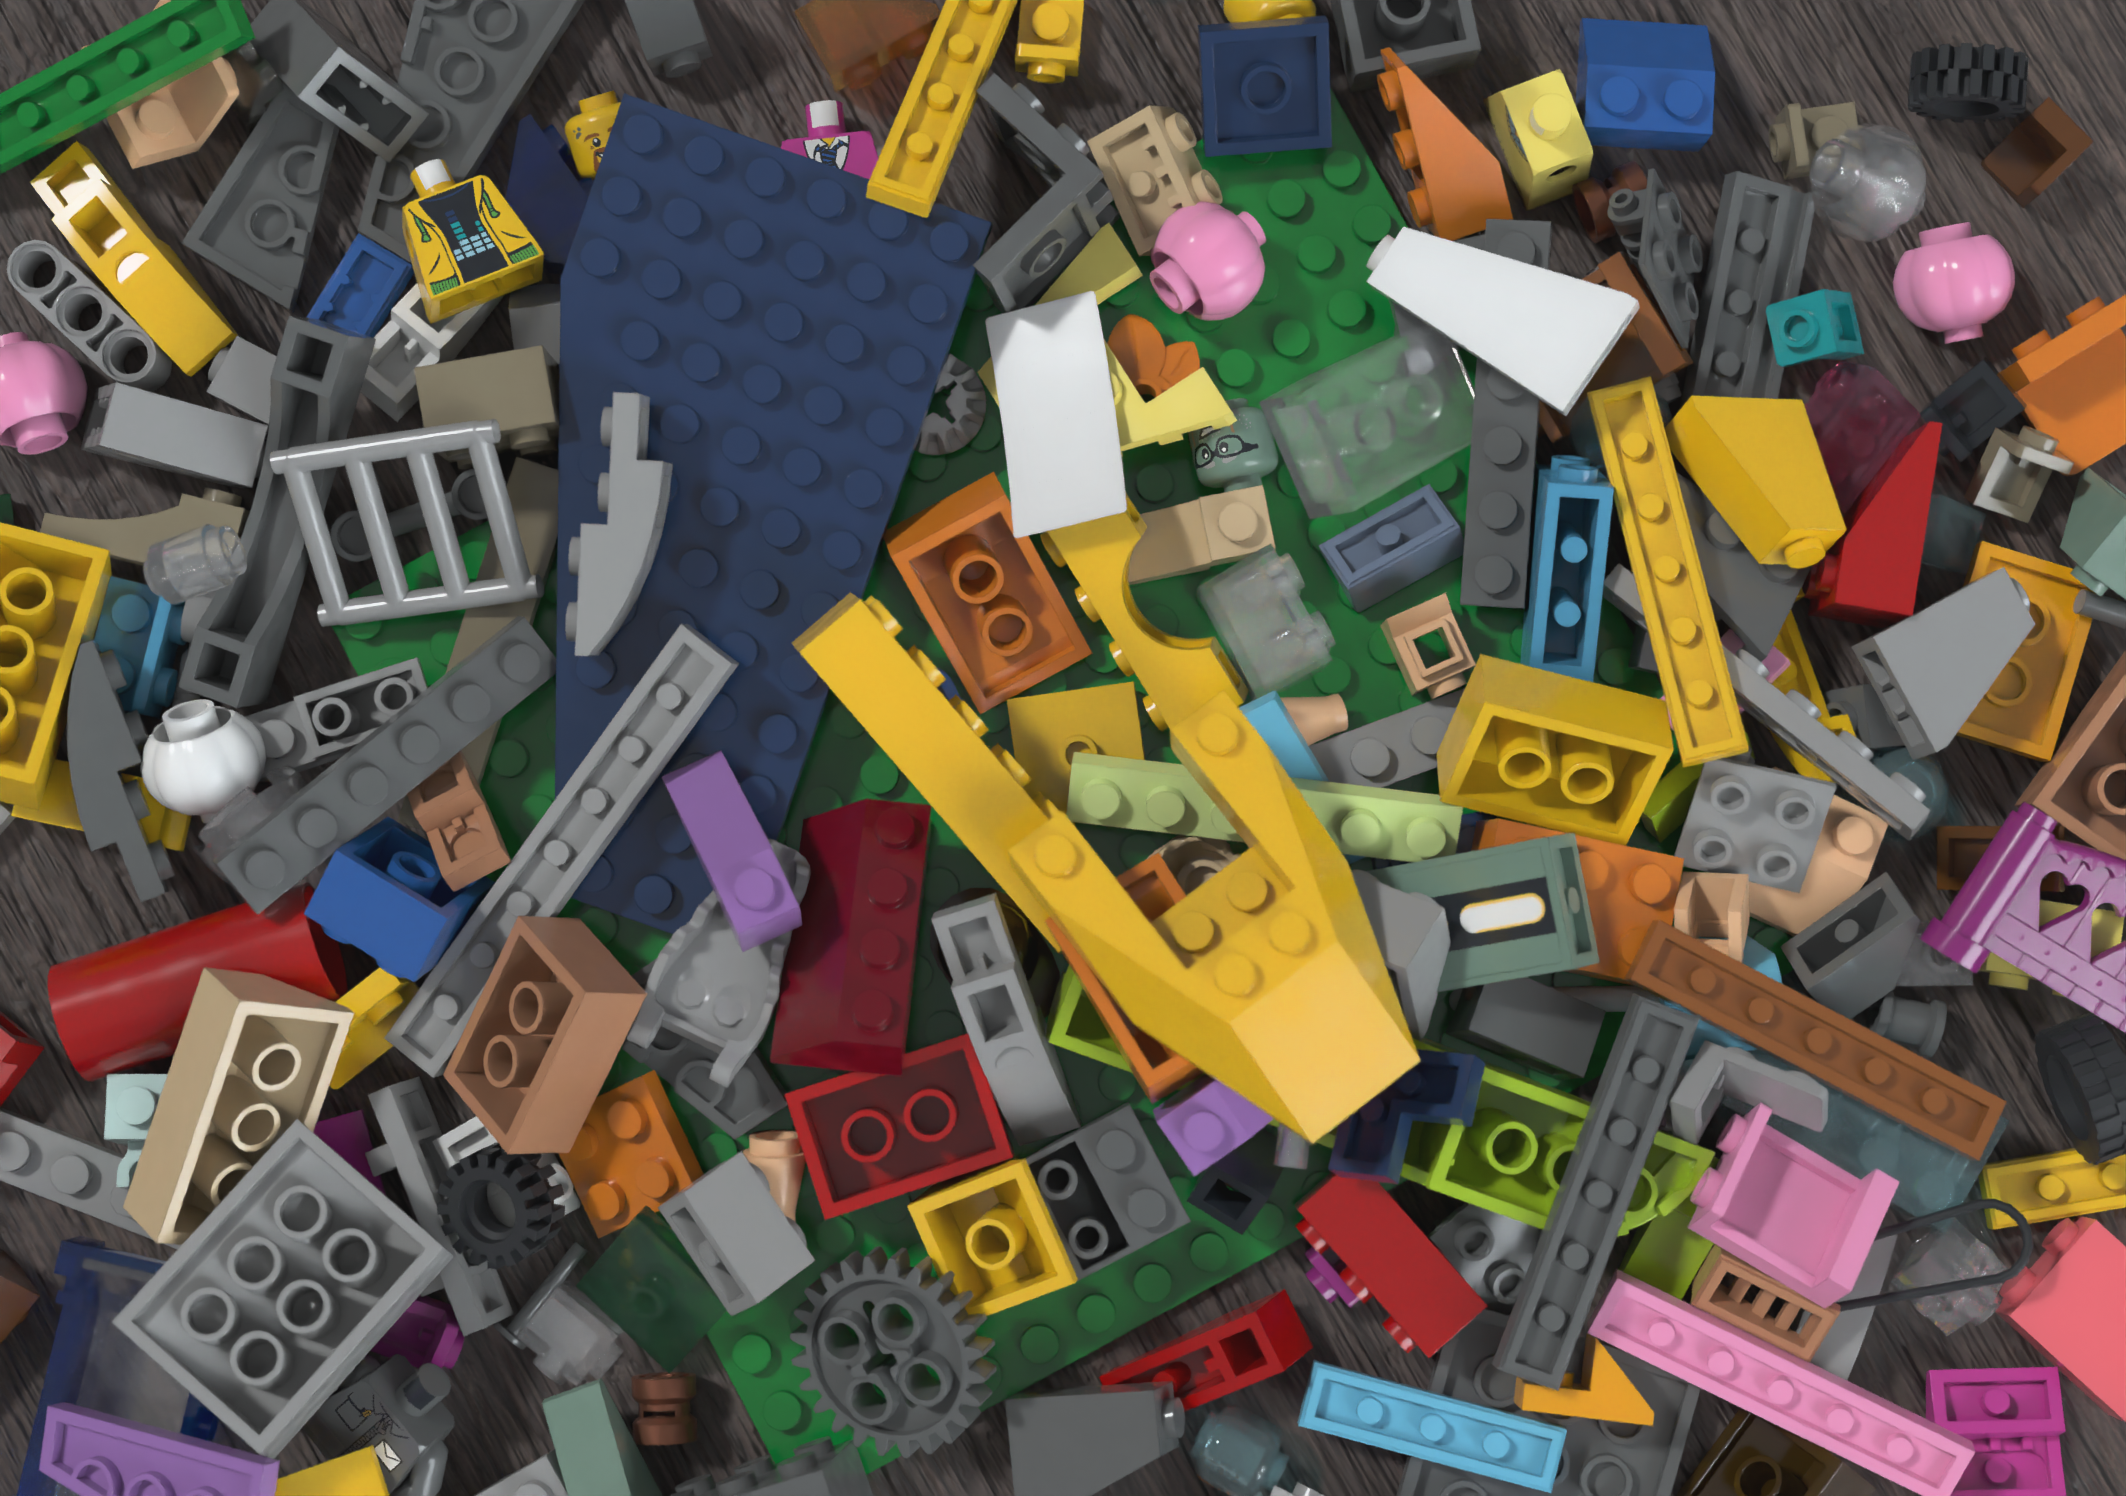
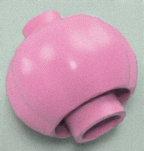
(1208, 261)
(1954, 282)
(35, 390)

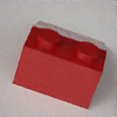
(1877, 561)

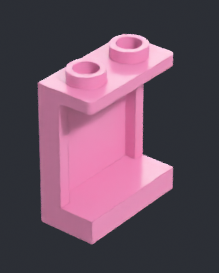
(1789, 1209)

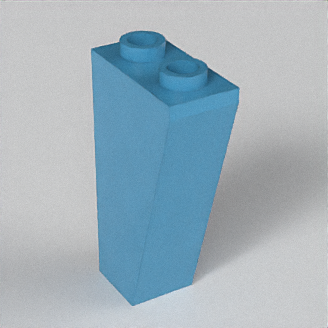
(1566, 567)

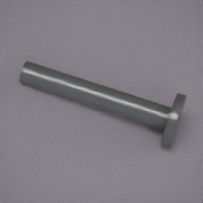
(540, 1296)

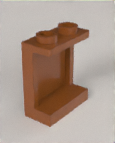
(1641, 351)

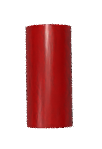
(135, 996)

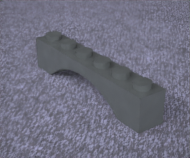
(247, 623)

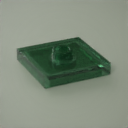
(653, 1290)

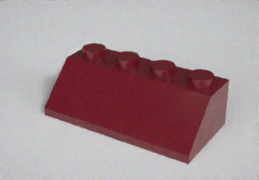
(858, 940)

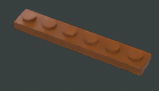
(1815, 1040)

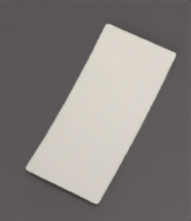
(1057, 414)

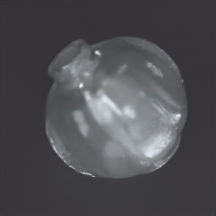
(1868, 182)

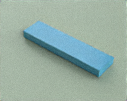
(1432, 1426)

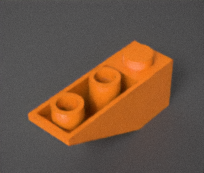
(1451, 169)

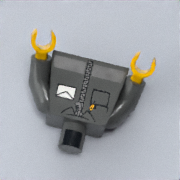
(397, 1414)

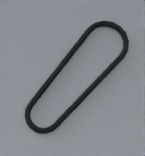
(1955, 1285)

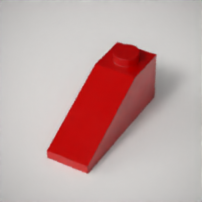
(1223, 1353)

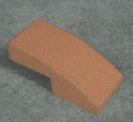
(458, 824)

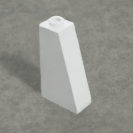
(1511, 315)

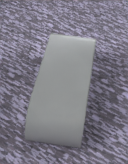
(63, 303)

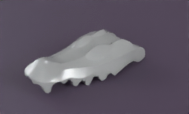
(712, 988)

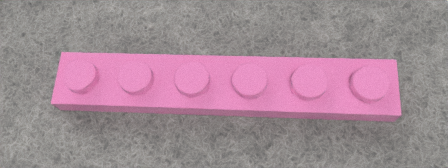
(1779, 1387)

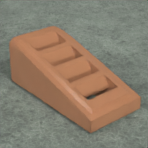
(1752, 1317)

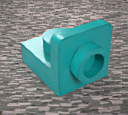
(1814, 327)

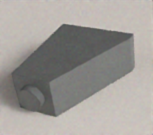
(335, 76)
(1089, 1435)

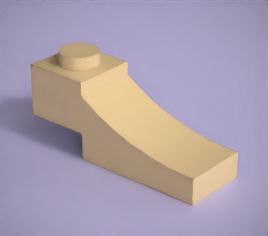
(1201, 534)

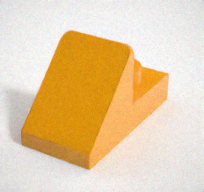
(1602, 1395)

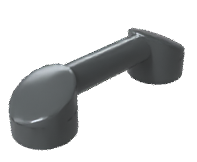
(350, 538)

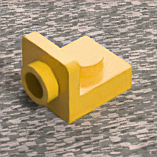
(1049, 39)

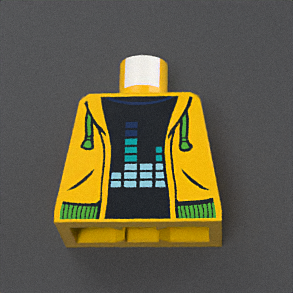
(465, 242)

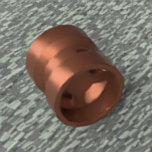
(1593, 197)
(664, 1393)

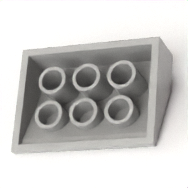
(283, 1290)

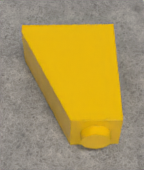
(1760, 474)

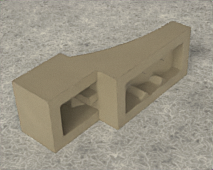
(131, 537)

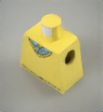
(1541, 135)

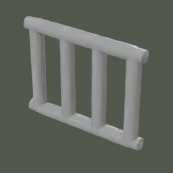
(418, 448)

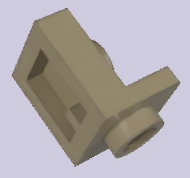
(1802, 132)

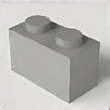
(737, 1233)

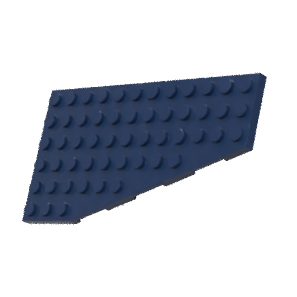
(788, 387)

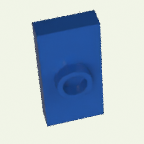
(363, 288)

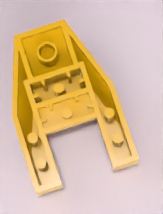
(1262, 966)

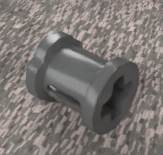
(1909, 1021)

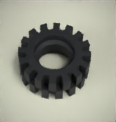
(1968, 83)
(475, 1221)

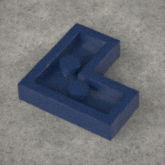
(1376, 1136)

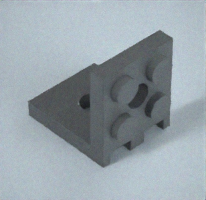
(1062, 220)

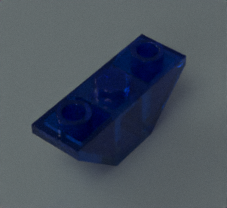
(546, 191)

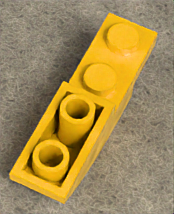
(132, 260)

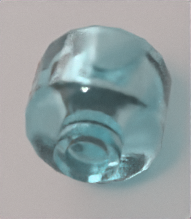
(1238, 1451)

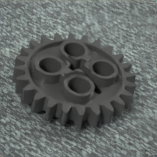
(893, 1352)

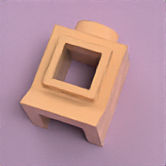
(1416, 622)
(1715, 908)

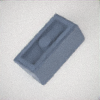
(1393, 548)

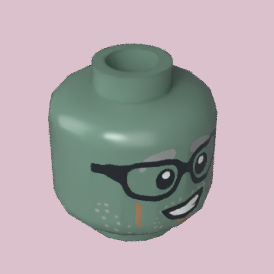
(1235, 454)

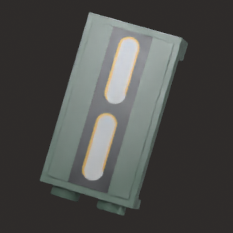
(1506, 909)

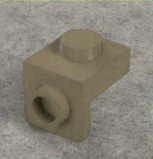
(2015, 472)

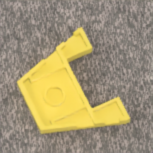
(1185, 407)

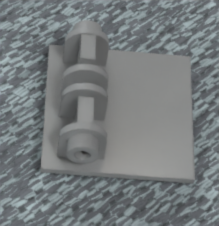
(1754, 822)

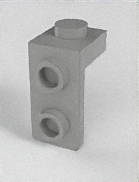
(1740, 1075)

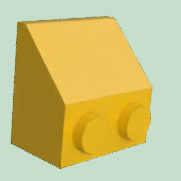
(993, 1236)

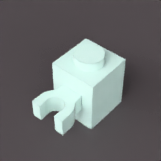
(128, 1116)

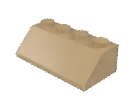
(239, 1078)

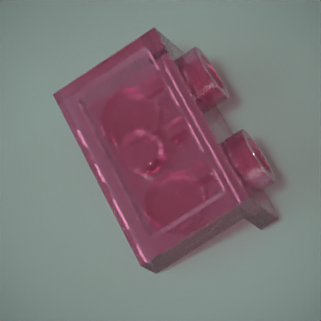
(1857, 425)

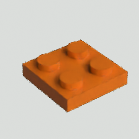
(629, 1154)

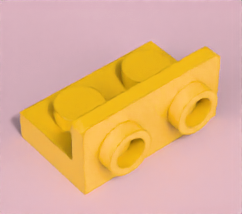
(376, 1007)

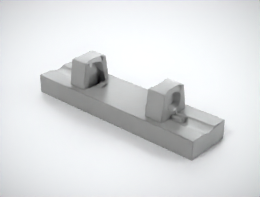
(409, 1132)

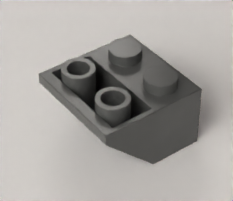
(1106, 1190)

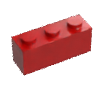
(1389, 1261)

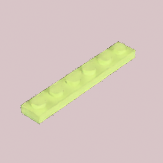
(1171, 801)

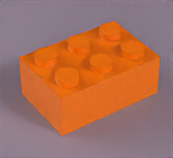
(1622, 886)

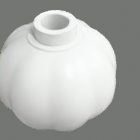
(202, 758)

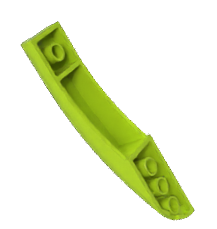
(1502, 1163)

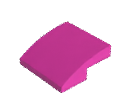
(2013, 1426)

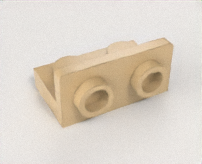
(1152, 171)

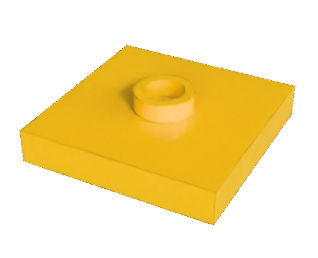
(1057, 724)

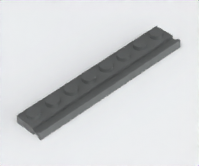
(1751, 264)

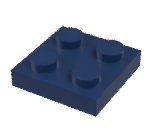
(1265, 86)

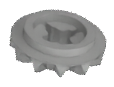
(966, 408)

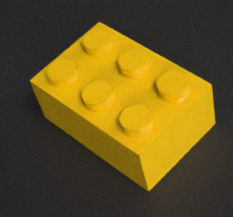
(1553, 750)

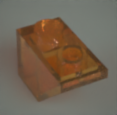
(863, 35)

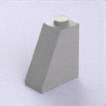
(174, 436)
(1946, 658)

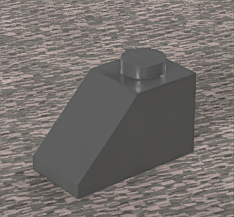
(670, 35)
(1856, 948)

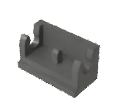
(1529, 1026)

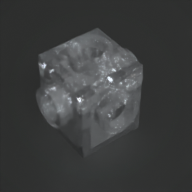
(1945, 1259)

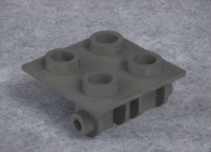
(1660, 249)
(1487, 1252)

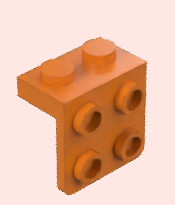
(2077, 383)

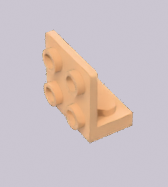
(176, 116)

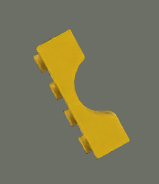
(1172, 669)

